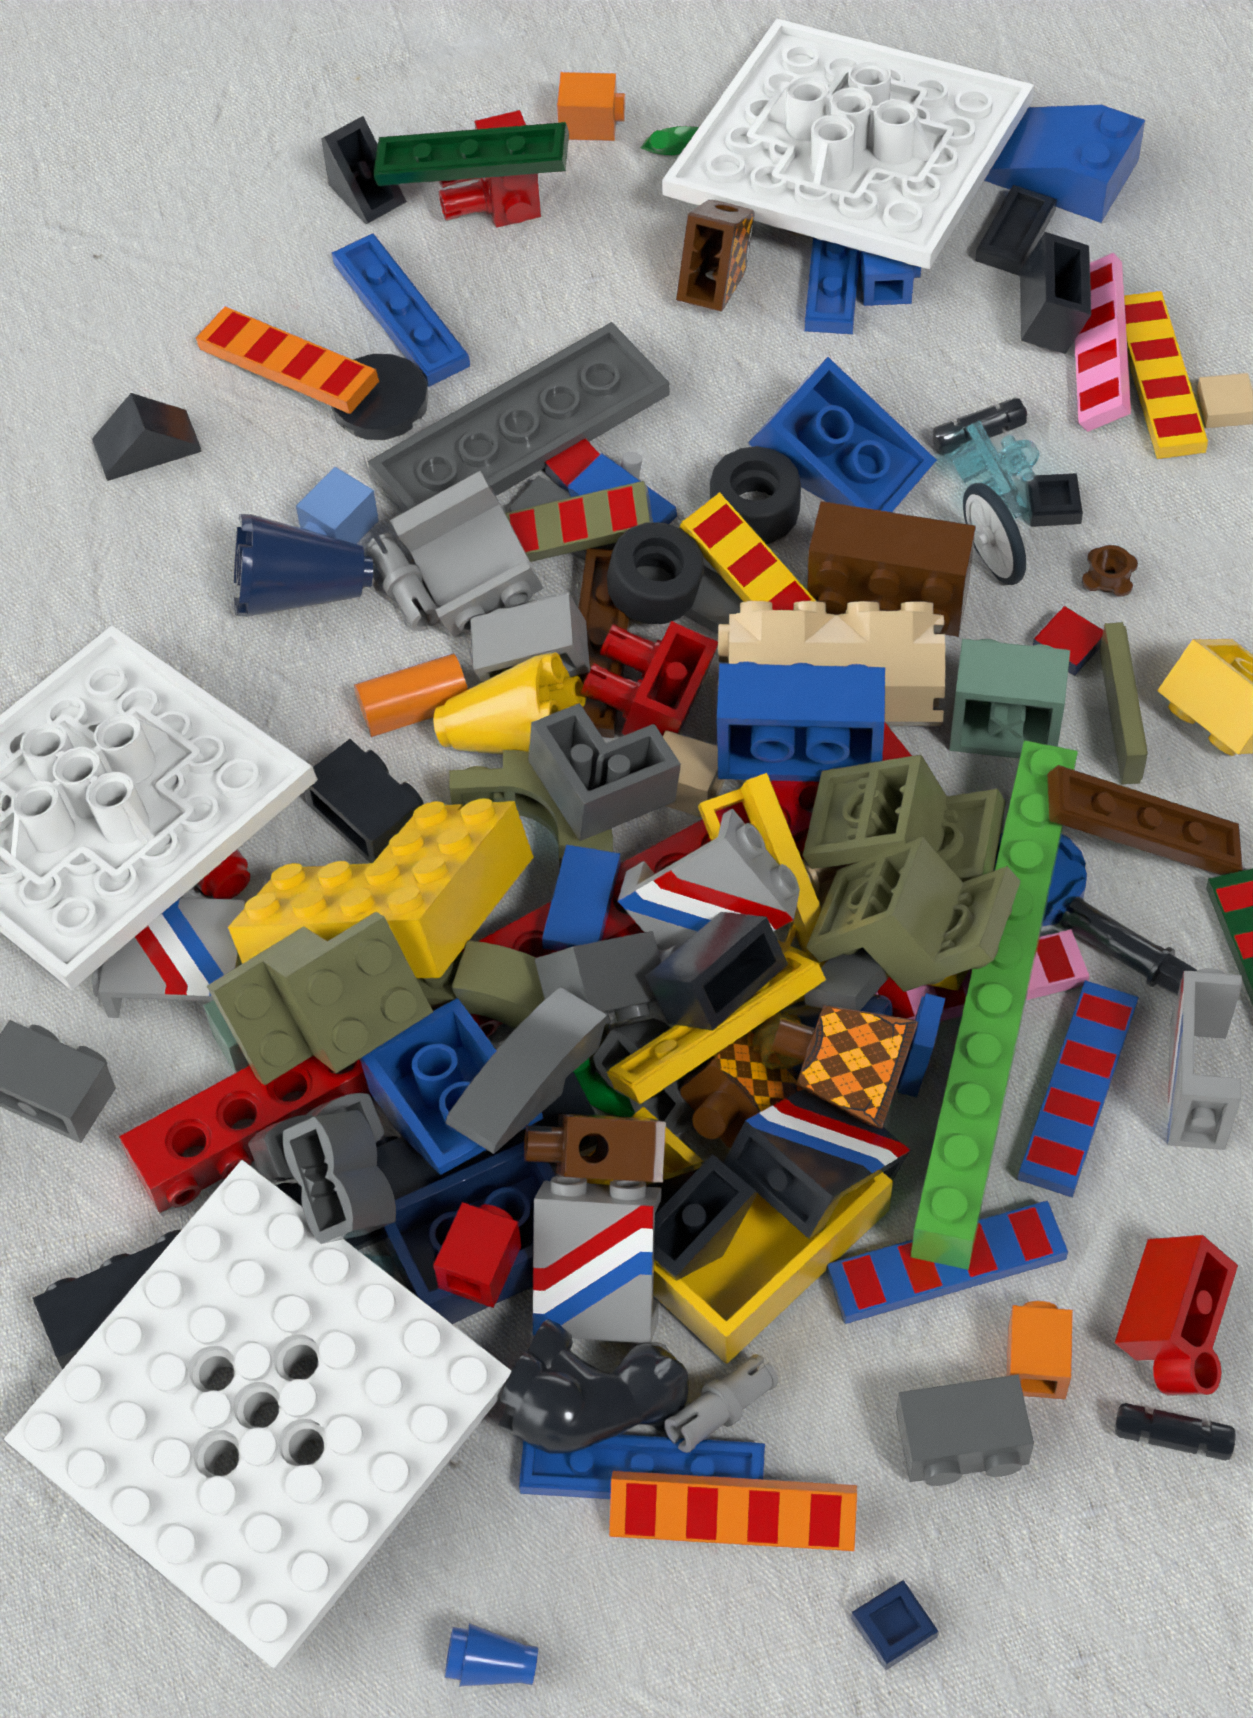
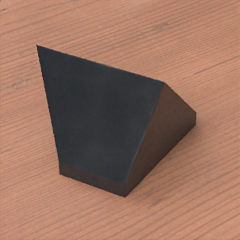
(698, 1215)

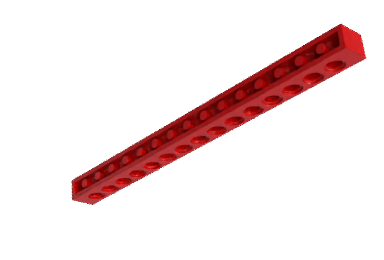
(208, 1117)

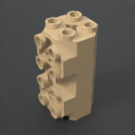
(864, 635)

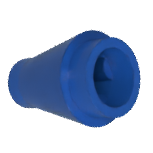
(488, 1658)

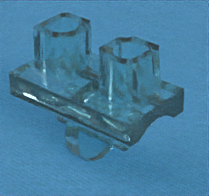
(1013, 460)

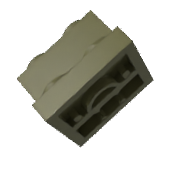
(897, 801)
(914, 915)
(320, 998)

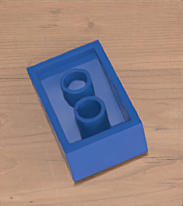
(1072, 156)
(844, 443)
(422, 1078)

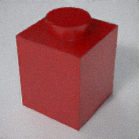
(478, 1253)

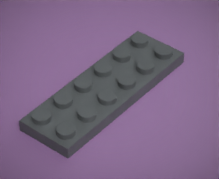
(525, 420)

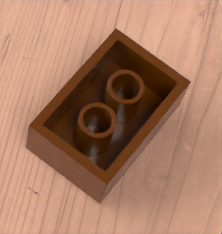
(890, 561)

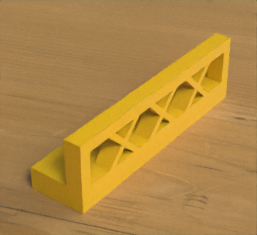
(769, 820)

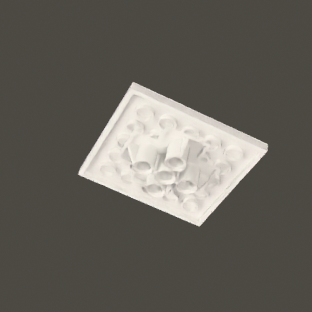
(851, 142)
(122, 800)
(140, 1430)

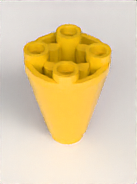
(501, 709)

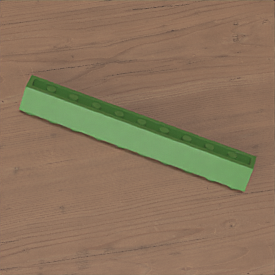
(991, 1025)

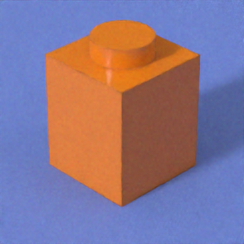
(590, 105)
(1040, 1349)

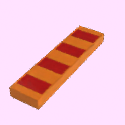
(287, 359)
(733, 1511)

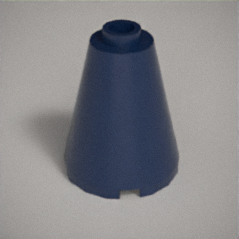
(294, 567)

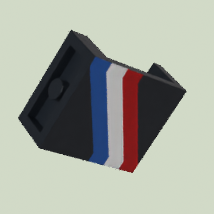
(810, 1156)

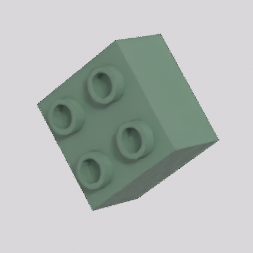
(1008, 697)

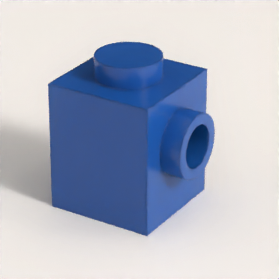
(886, 280)

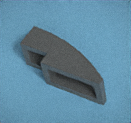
(528, 1070)

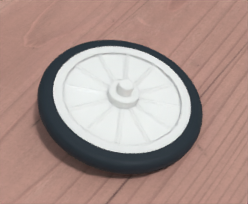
(996, 533)

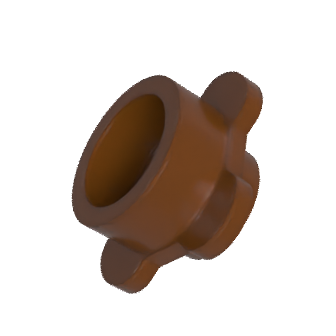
(1111, 559)

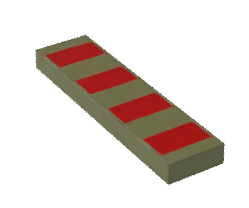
(581, 521)

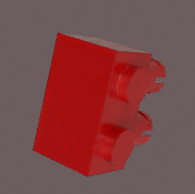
(504, 197)
(670, 675)

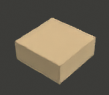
(1226, 400)

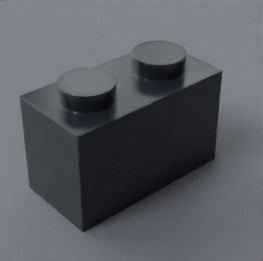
(1055, 293)
(361, 798)
(717, 970)

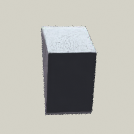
(350, 171)
(144, 436)

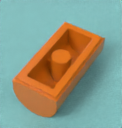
(409, 694)

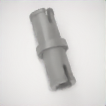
(402, 581)
(721, 1403)

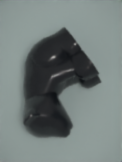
(571, 1405)

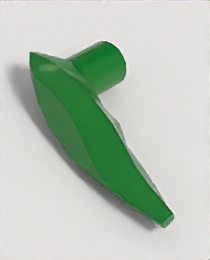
(669, 140)
(601, 1094)

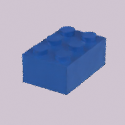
(798, 719)

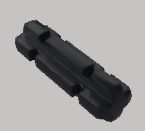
(1011, 415)
(1175, 1431)

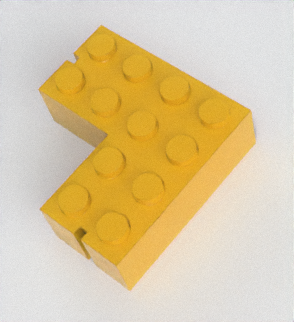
(428, 883)
(763, 1264)

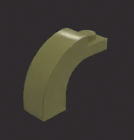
(521, 784)
(491, 984)

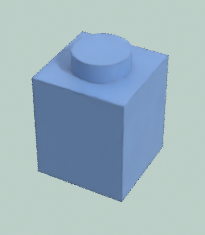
(339, 508)

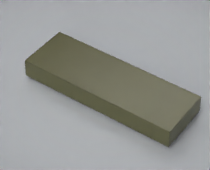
(1123, 703)

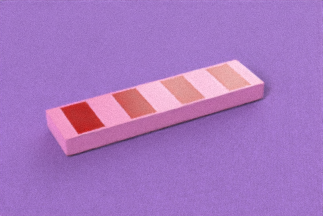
(1102, 349)
(1055, 969)

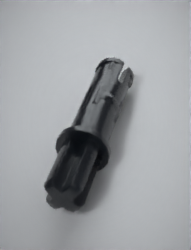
(1127, 946)

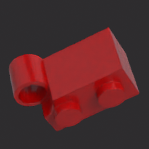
(1178, 1313)

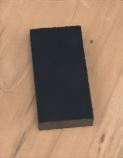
(1016, 230)

